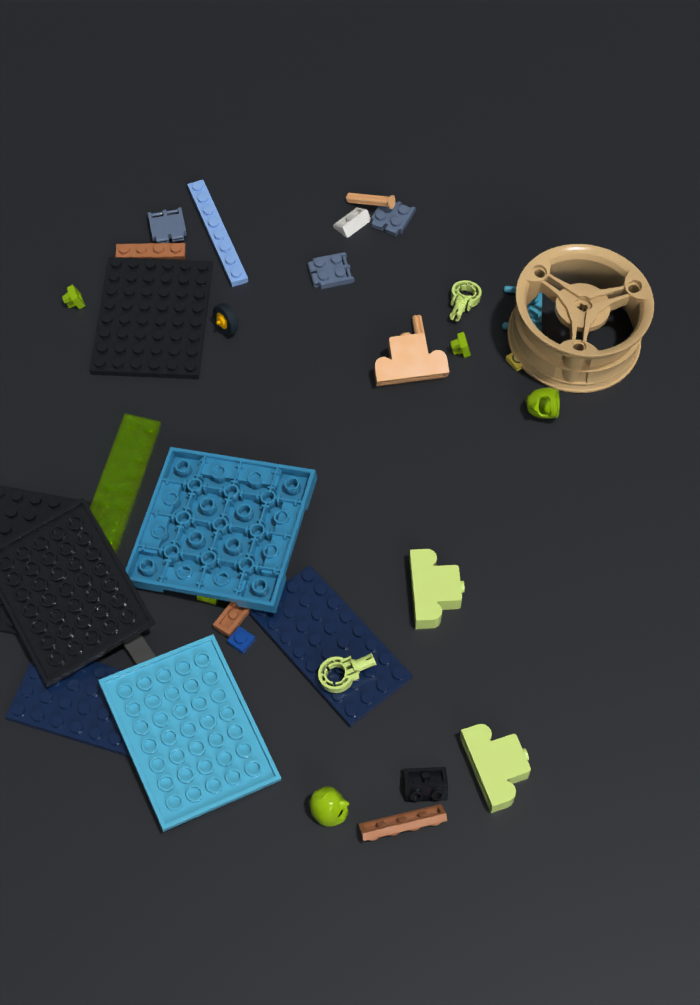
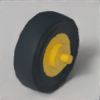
(225, 319)

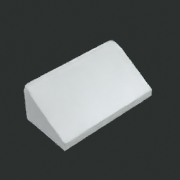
(352, 222)

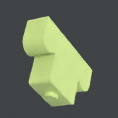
(433, 588)
(495, 764)

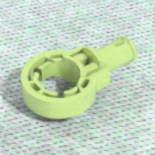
(462, 301)
(351, 667)

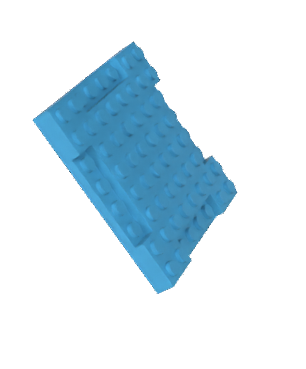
(221, 528)

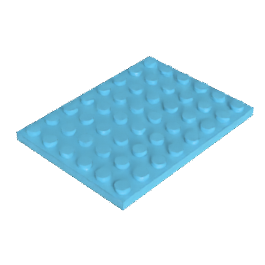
(189, 732)

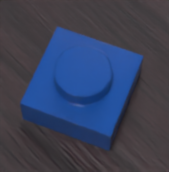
(241, 640)

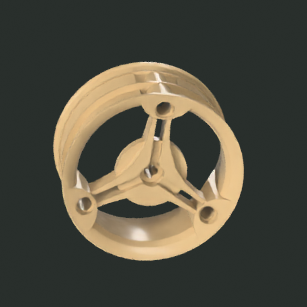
(585, 287)

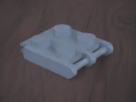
(393, 219)
(167, 226)
(329, 271)

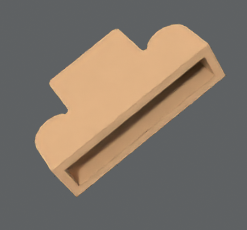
(409, 361)

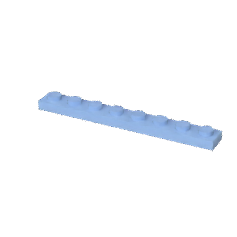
(217, 233)

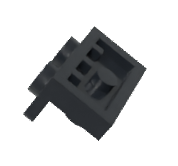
(425, 784)

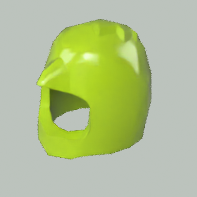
(544, 403)
(326, 806)

